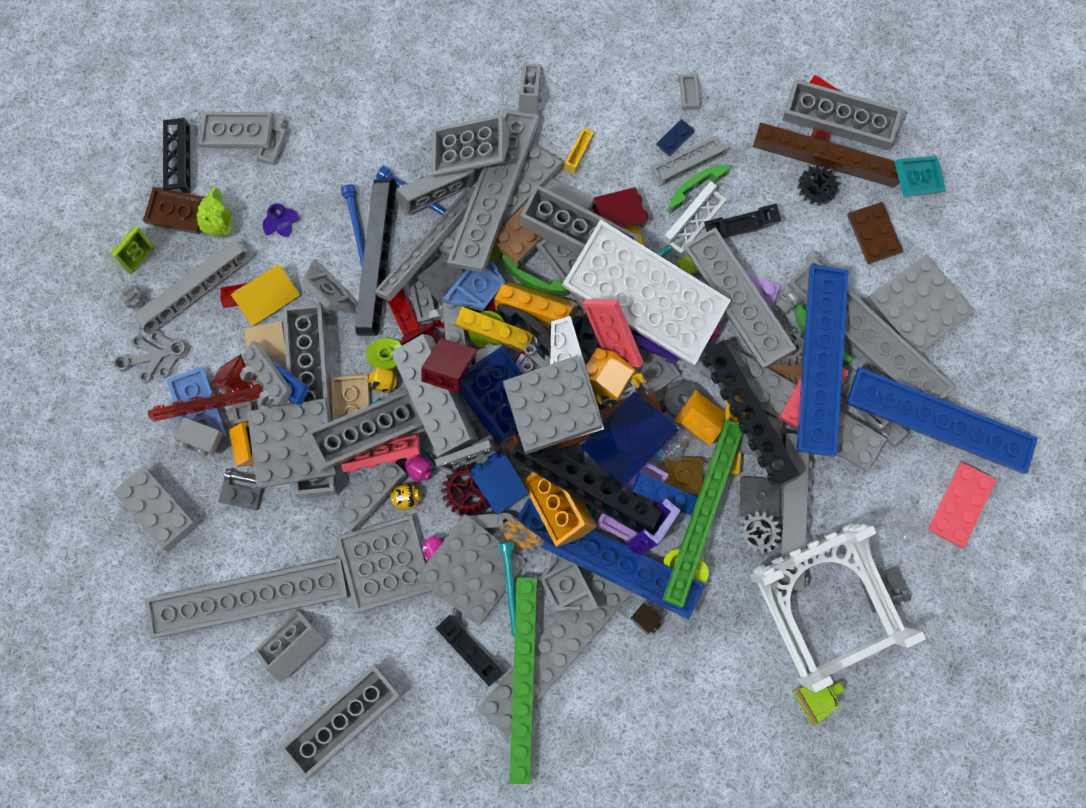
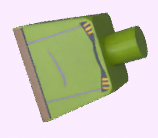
(820, 703)

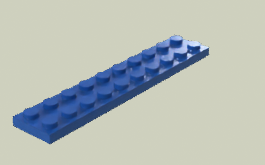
(822, 361)
(942, 420)
(614, 563)

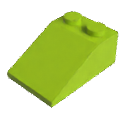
(131, 250)

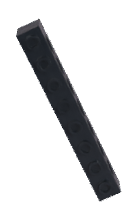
(721, 353)
(589, 487)

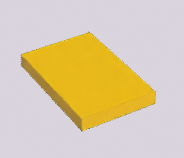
(265, 294)

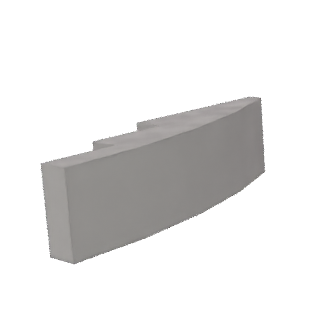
(894, 433)

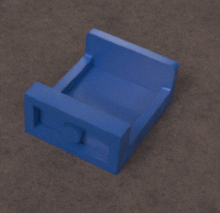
(498, 482)

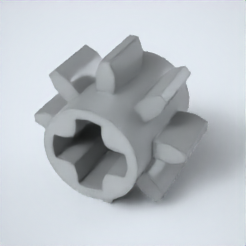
(131, 297)

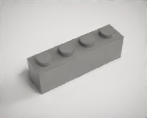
(372, 496)

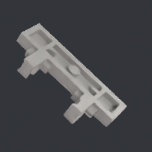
(448, 315)
(260, 365)

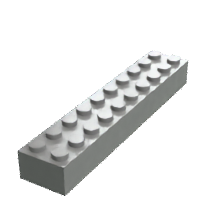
(309, 363)

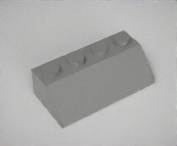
(431, 190)

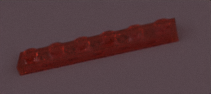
(201, 404)

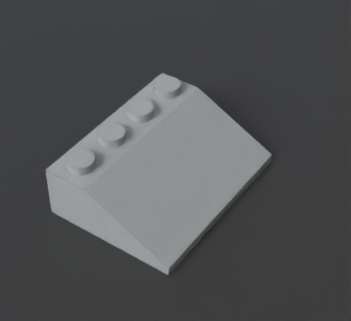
(469, 145)

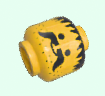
(382, 380)
(405, 497)

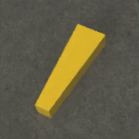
(578, 151)

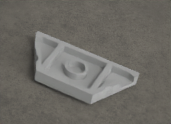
(328, 290)
(567, 588)

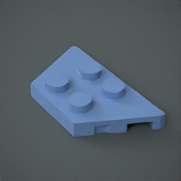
(475, 289)

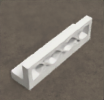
(690, 213)

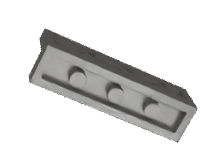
(689, 164)

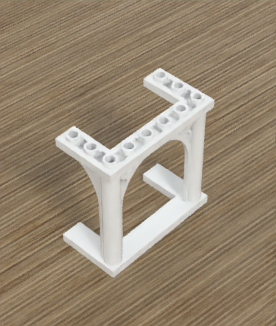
(856, 541)

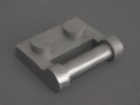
(238, 495)
(892, 580)

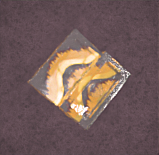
(524, 539)

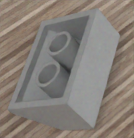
(289, 646)

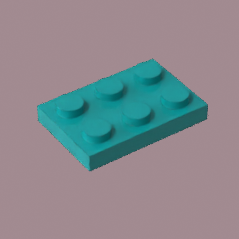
(920, 176)

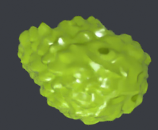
(213, 216)

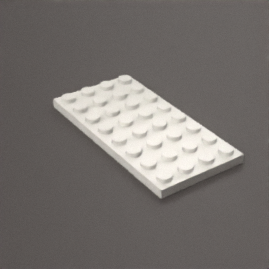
(652, 292)

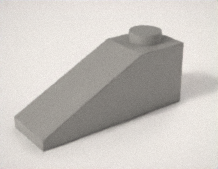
(529, 88)

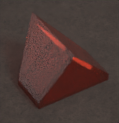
(228, 376)

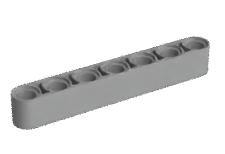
(192, 286)

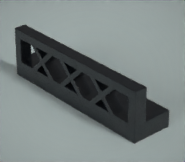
(183, 156)

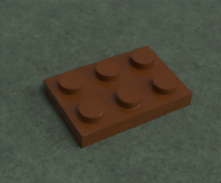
(173, 210)
(874, 233)

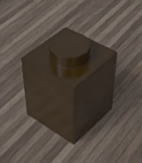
(646, 619)

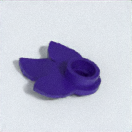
(279, 223)

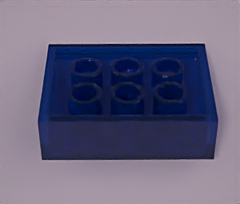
(486, 395)
(629, 439)

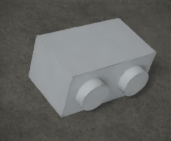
(198, 437)

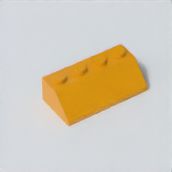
(538, 304)
(561, 512)

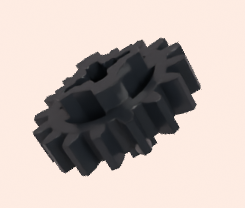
(812, 190)

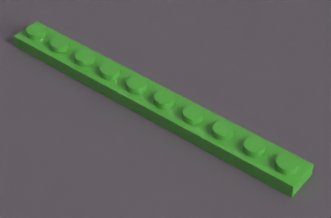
(703, 515)
(523, 681)

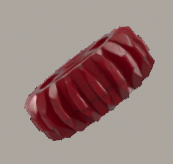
(458, 487)

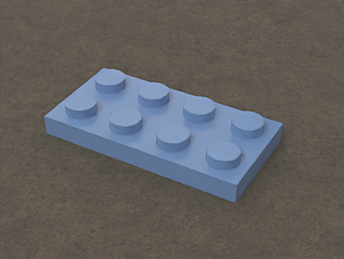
(196, 384)

